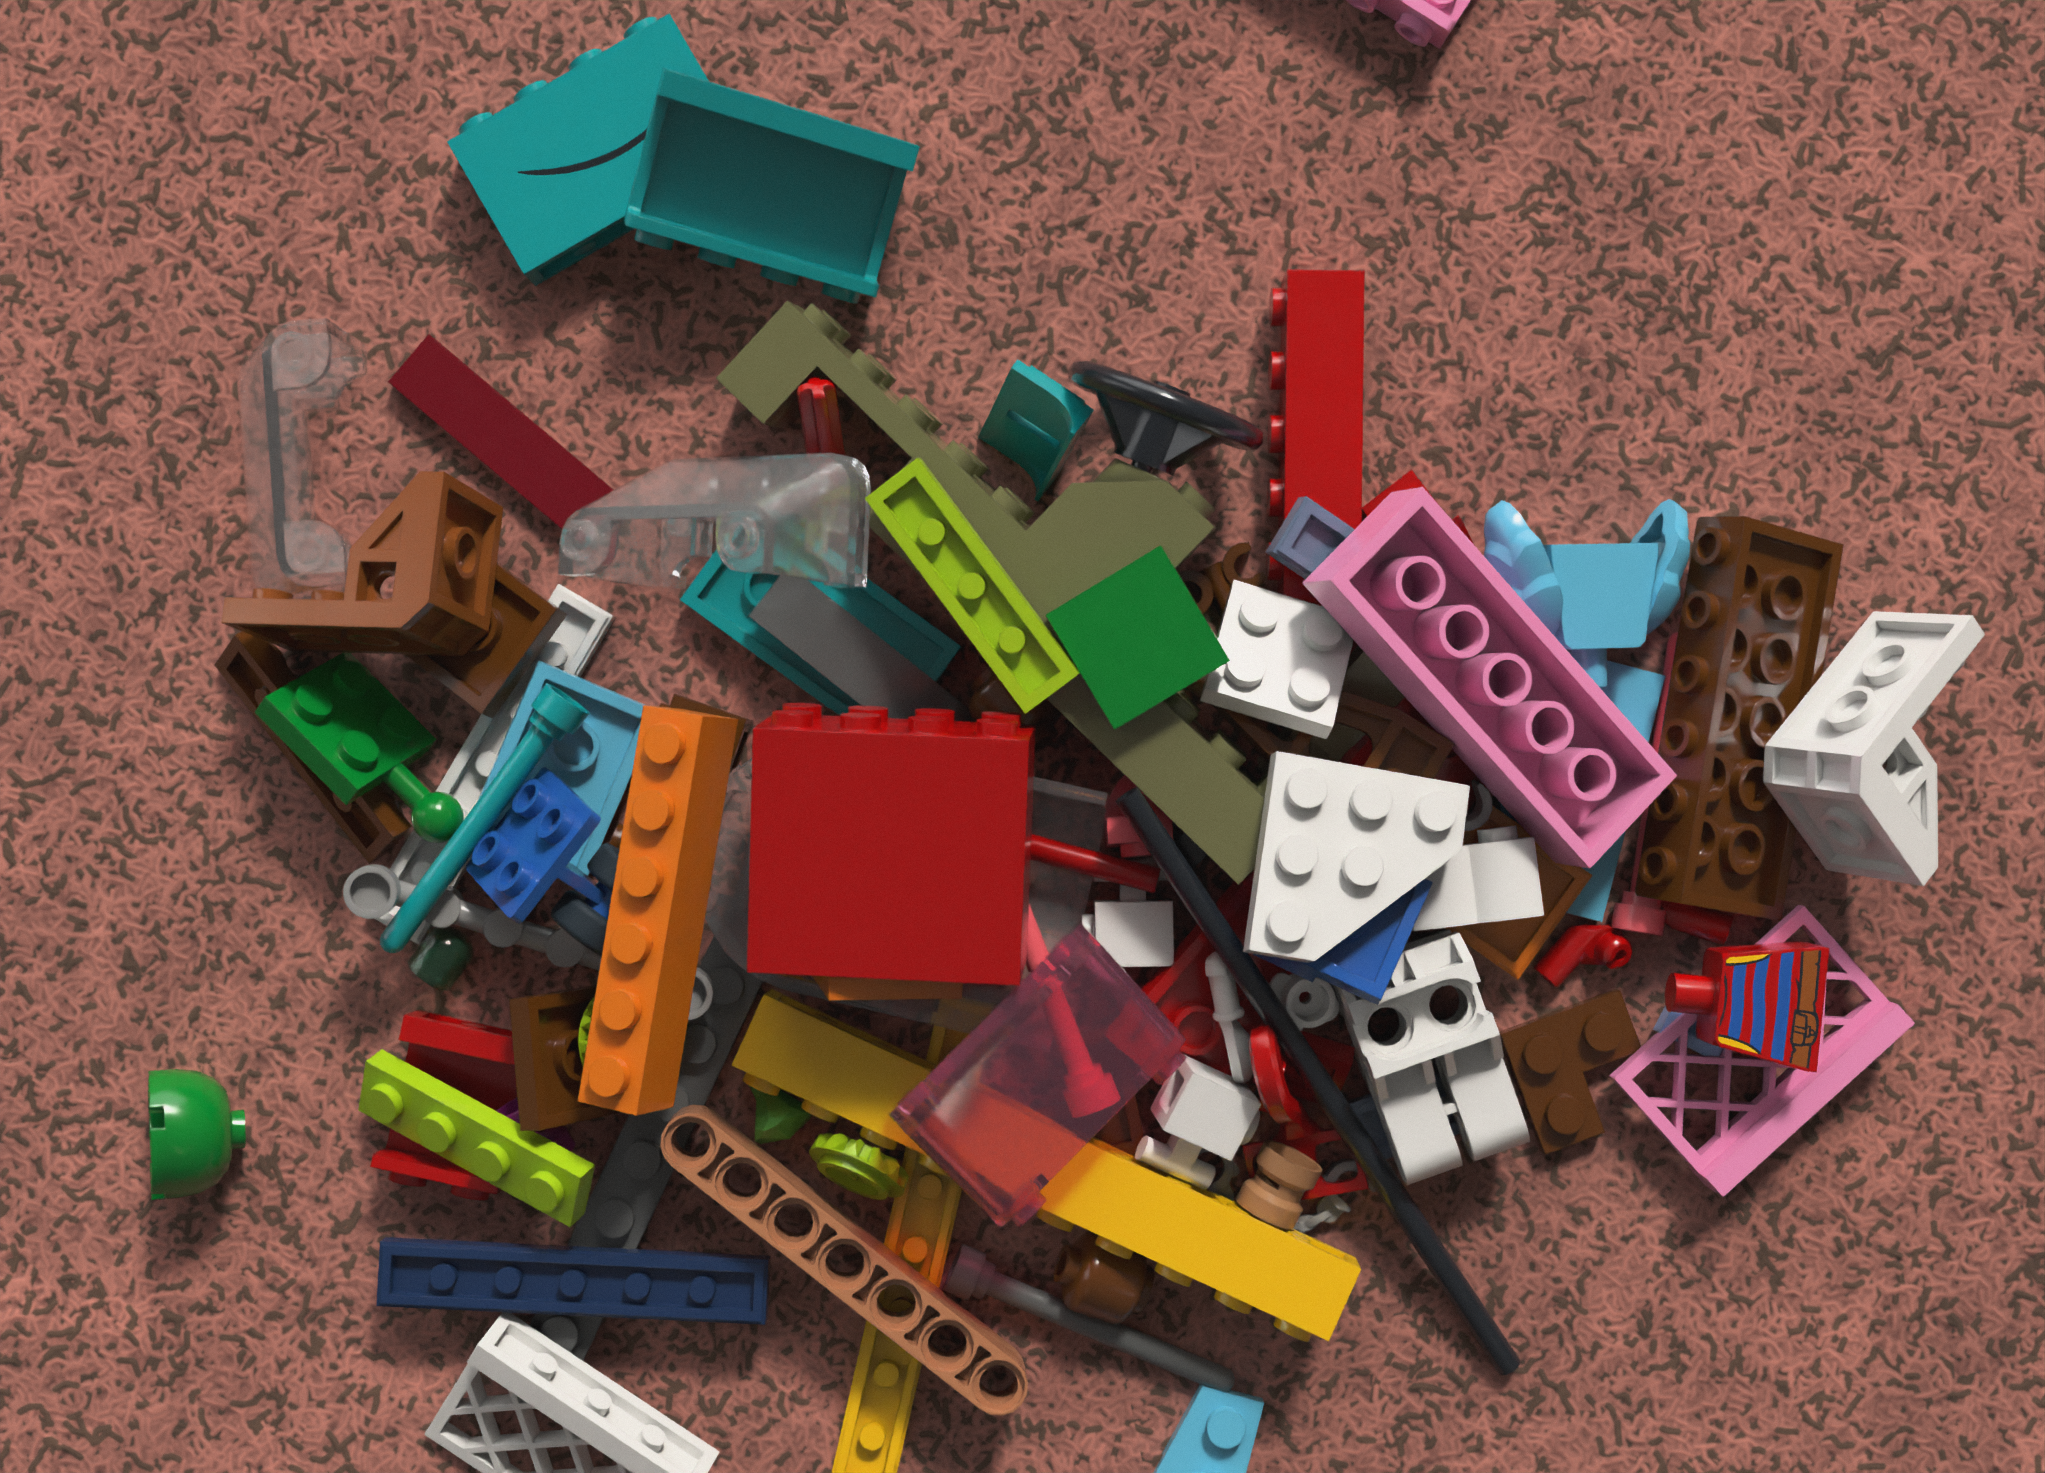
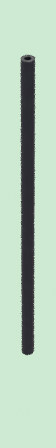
(1317, 1080)

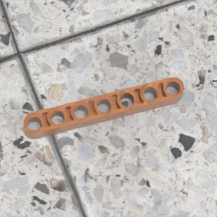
(857, 1288)

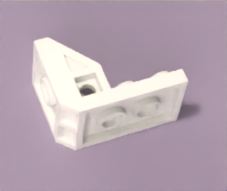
(1852, 720)

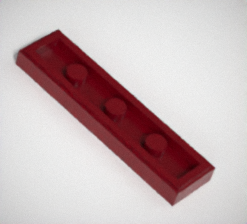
(497, 432)

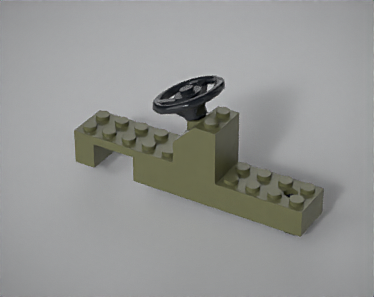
(1066, 550)

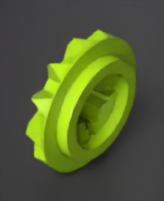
(858, 1166)

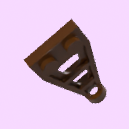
(1396, 738)

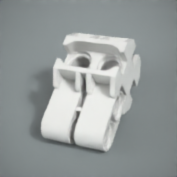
(1463, 1050)

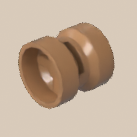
(1279, 1184)

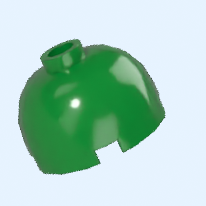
(190, 1132)

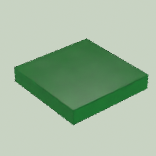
(1137, 637)

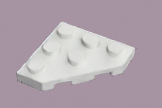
(1342, 849)

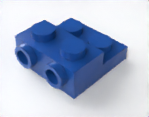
(1368, 955)

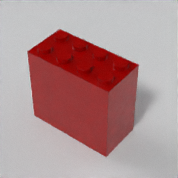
(890, 845)

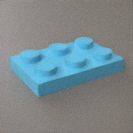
(593, 760)

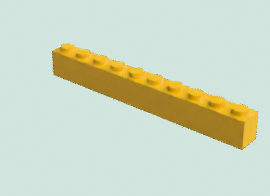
(1099, 1189)

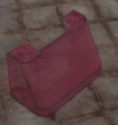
(1040, 1077)

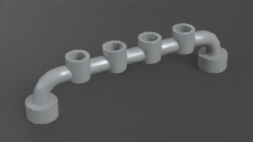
(376, 891)

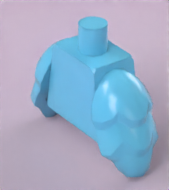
(1593, 592)

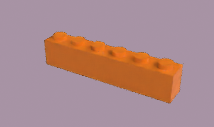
(657, 910)

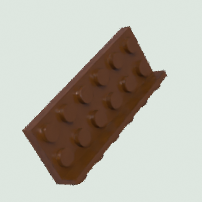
(1741, 665)

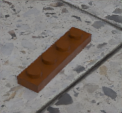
(370, 821)

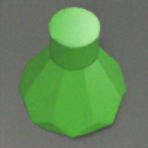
(777, 1116)

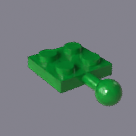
(358, 738)

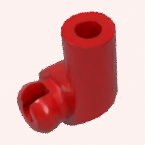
(1698, 921)
(1584, 946)

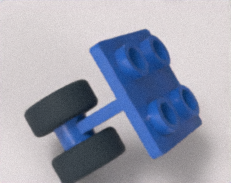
(535, 848)

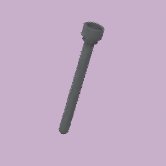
(977, 1277)

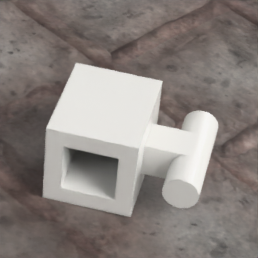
(1133, 927)
(1199, 1111)

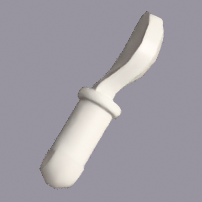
(1227, 1012)

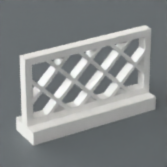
(570, 1393)

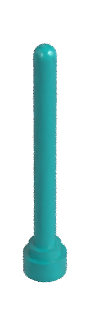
(552, 719)

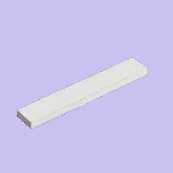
(568, 650)

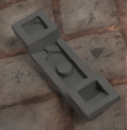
(848, 651)

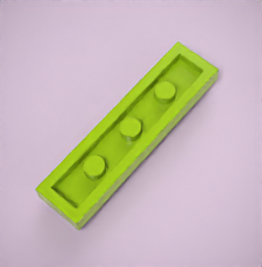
(972, 585)
(476, 1137)

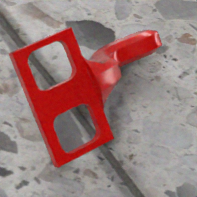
(1295, 1125)

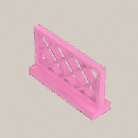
(1784, 1101)

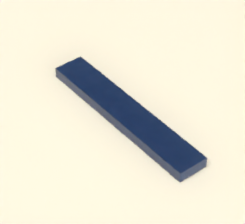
(573, 1280)

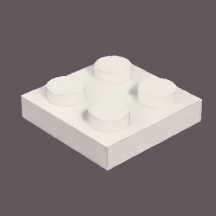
(1282, 662)

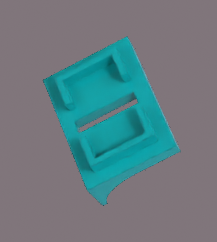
(1035, 423)

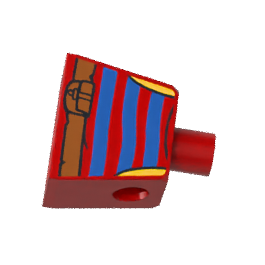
(1758, 1000)

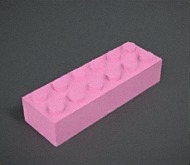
(1490, 678)

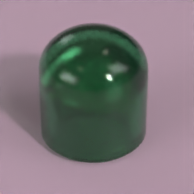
(442, 957)

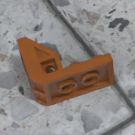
(444, 558)

